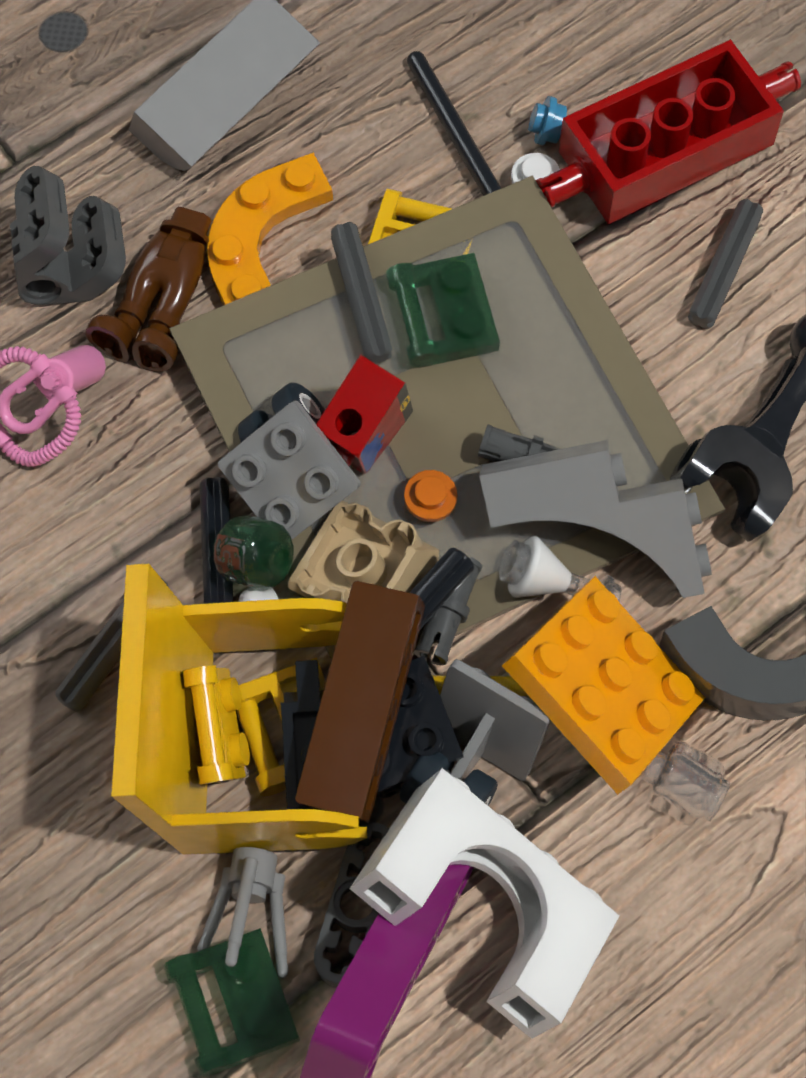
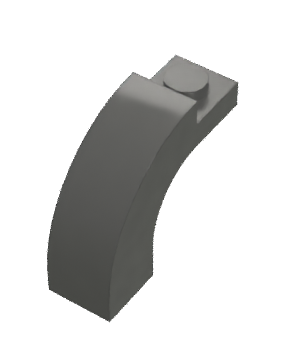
(731, 675)

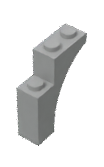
(582, 488)

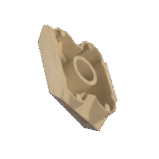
(361, 549)

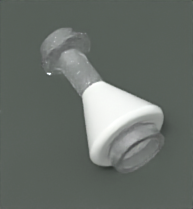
(535, 570)

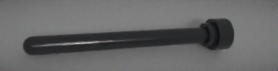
(452, 123)

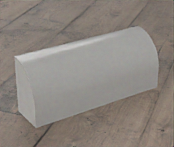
(221, 83)

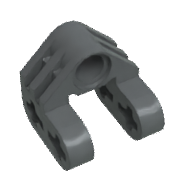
(41, 232)

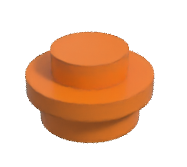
(430, 495)

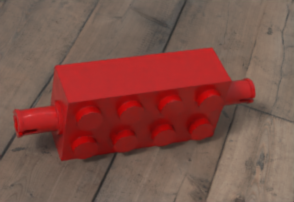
(669, 131)

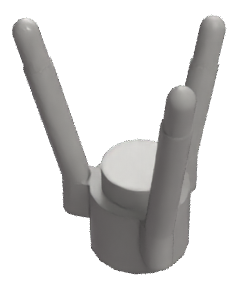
(249, 881)

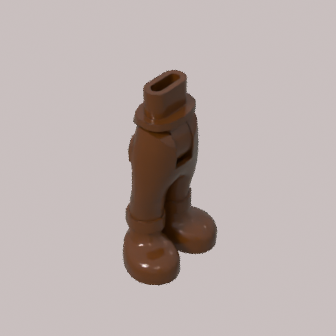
(167, 266)

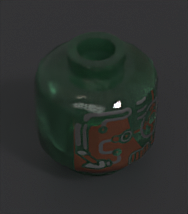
(253, 552)

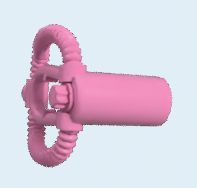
(59, 381)

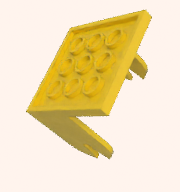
(157, 722)

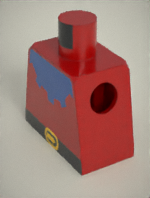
(367, 403)

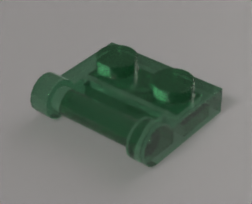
(459, 307)
(251, 998)

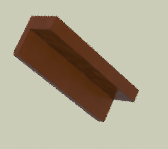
(361, 700)

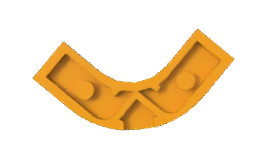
(249, 217)

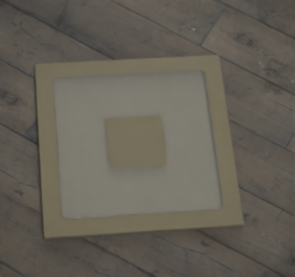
(556, 376)

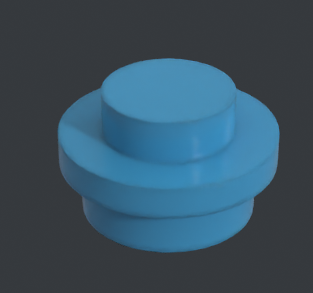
(547, 121)

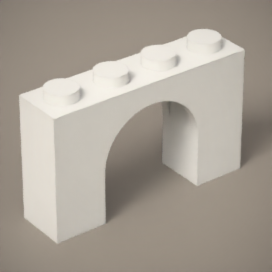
(557, 916)

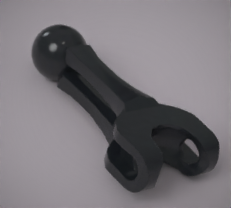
(753, 453)

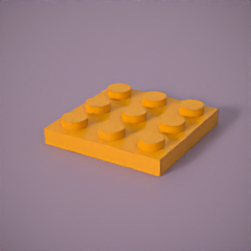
(605, 684)

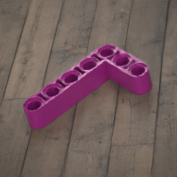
(378, 984)

